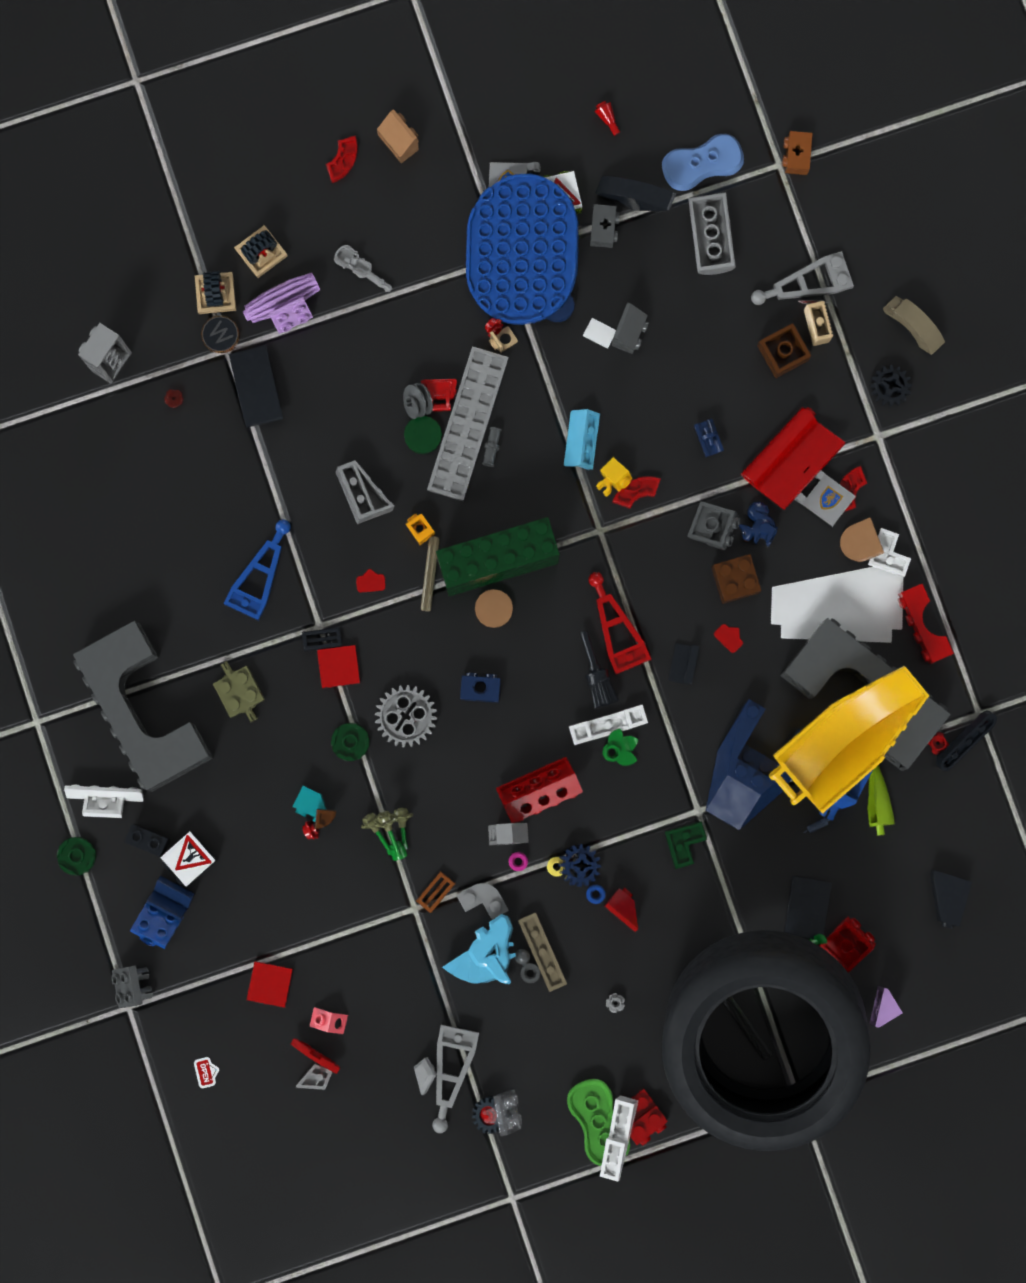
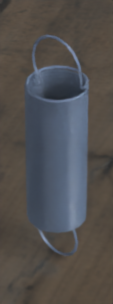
(817, 825)

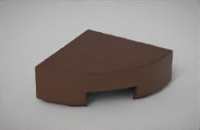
(324, 818)

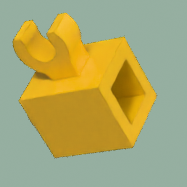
(614, 475)

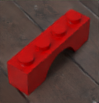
(933, 646)

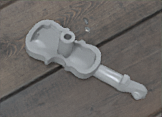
(348, 258)

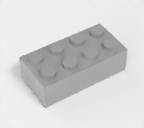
(104, 352)

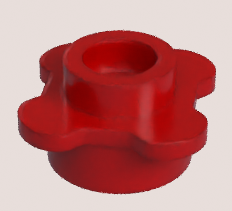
(494, 325)
(942, 743)
(309, 830)

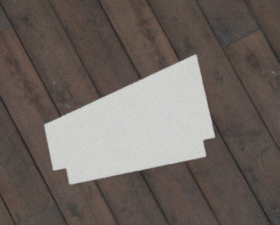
(857, 599)

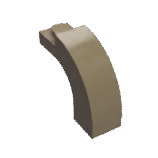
(917, 322)

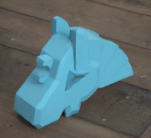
(477, 963)

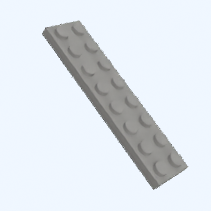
(467, 423)

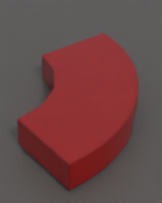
(344, 159)
(853, 482)
(637, 489)
(315, 1055)

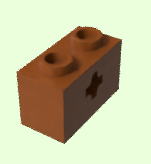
(802, 143)

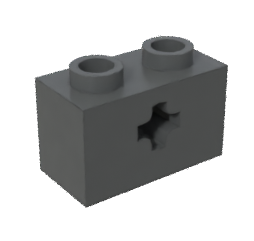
(604, 237)

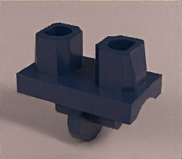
(708, 438)

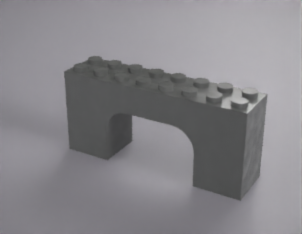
(834, 651)
(105, 671)

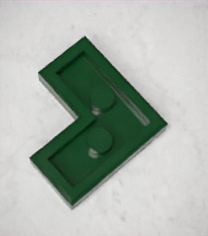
(679, 842)

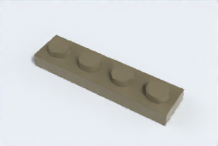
(542, 952)

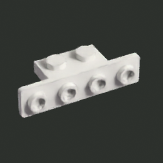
(102, 800)

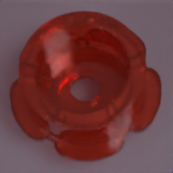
(178, 398)

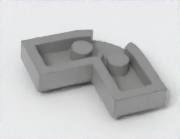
(483, 894)

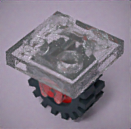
(498, 1113)

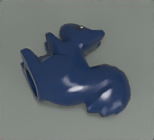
(763, 526)

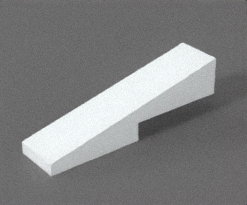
(618, 1138)

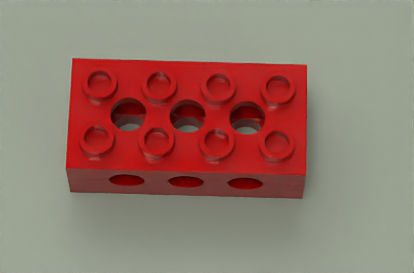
(537, 784)

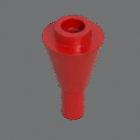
(605, 112)

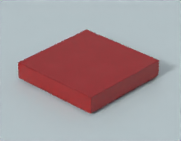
(338, 666)
(269, 984)

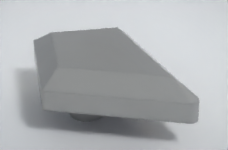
(425, 1074)
(315, 1078)

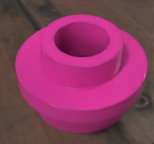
(518, 867)

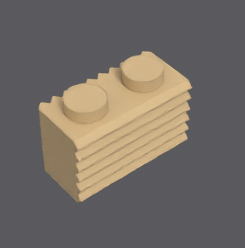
(818, 323)

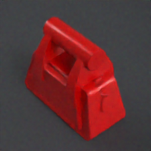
(441, 390)

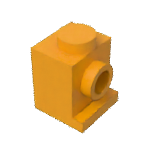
(419, 520)

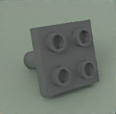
(127, 986)

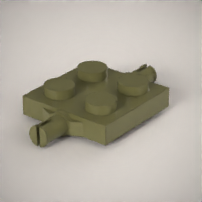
(239, 691)

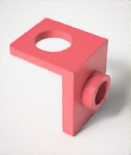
(326, 1021)

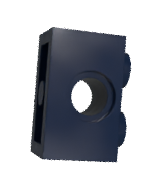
(490, 694)

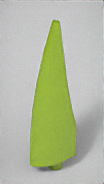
(879, 804)

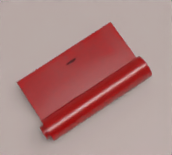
(783, 464)

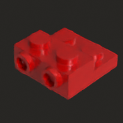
(849, 943)
(647, 1119)

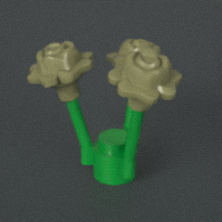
(385, 820)

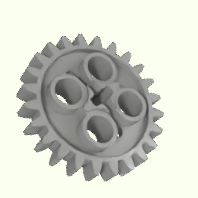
(391, 706)

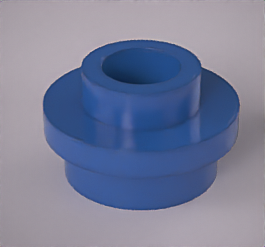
(595, 900)

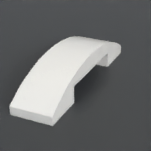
(605, 725)

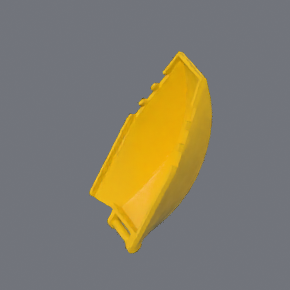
(848, 739)

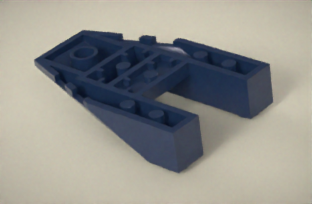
(741, 774)

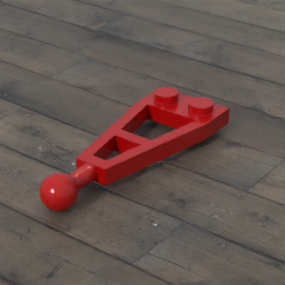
(626, 658)

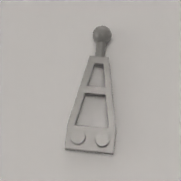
(837, 272)
(458, 1039)

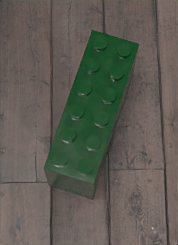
(498, 556)

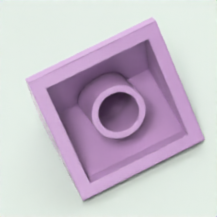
(884, 1008)

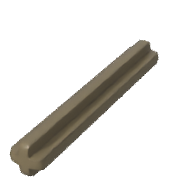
(430, 571)

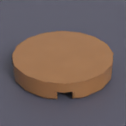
(493, 608)

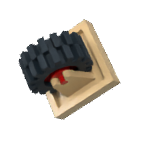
(261, 251)
(215, 292)

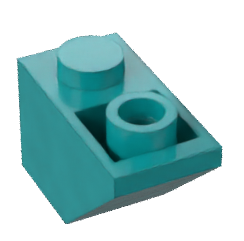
(308, 802)

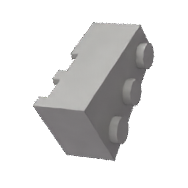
(361, 493)

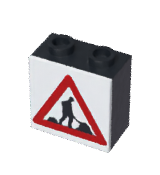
(188, 859)

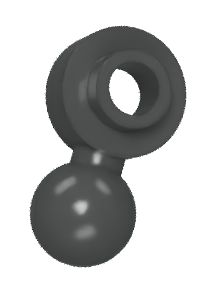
(523, 957)

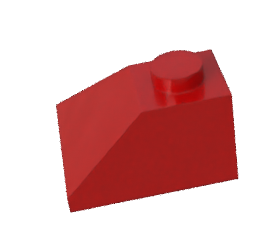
(623, 907)

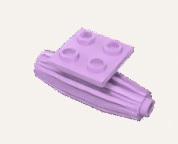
(284, 303)

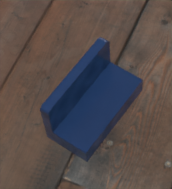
(170, 898)

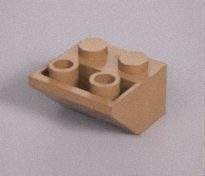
(398, 136)

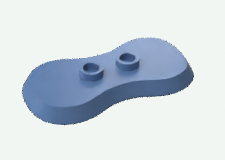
(716, 157)

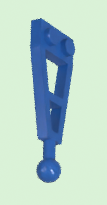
(244, 602)

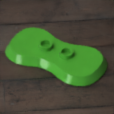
(593, 1108)

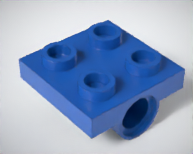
(155, 926)

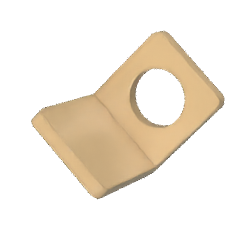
(497, 344)

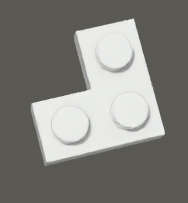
(890, 560)

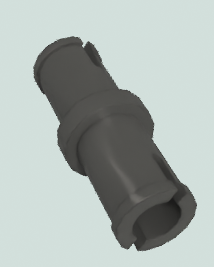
(491, 447)

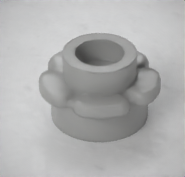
(620, 1003)

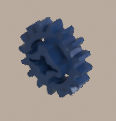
(579, 873)

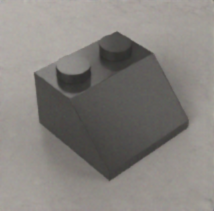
(629, 329)

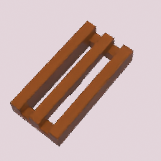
(446, 879)

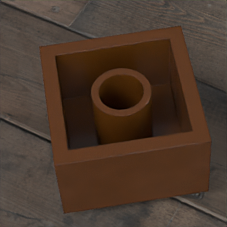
(784, 350)
(736, 579)

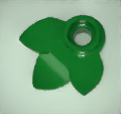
(623, 746)

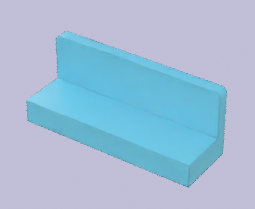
(582, 439)

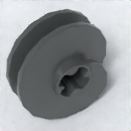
(417, 400)

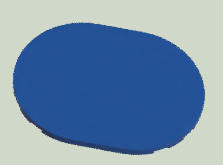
(522, 249)

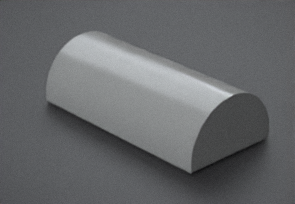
(712, 234)

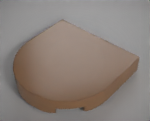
(861, 541)

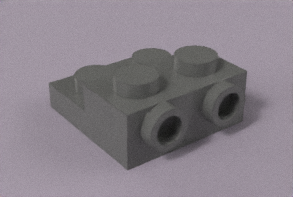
(714, 525)

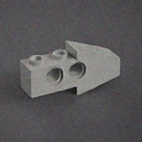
(508, 834)

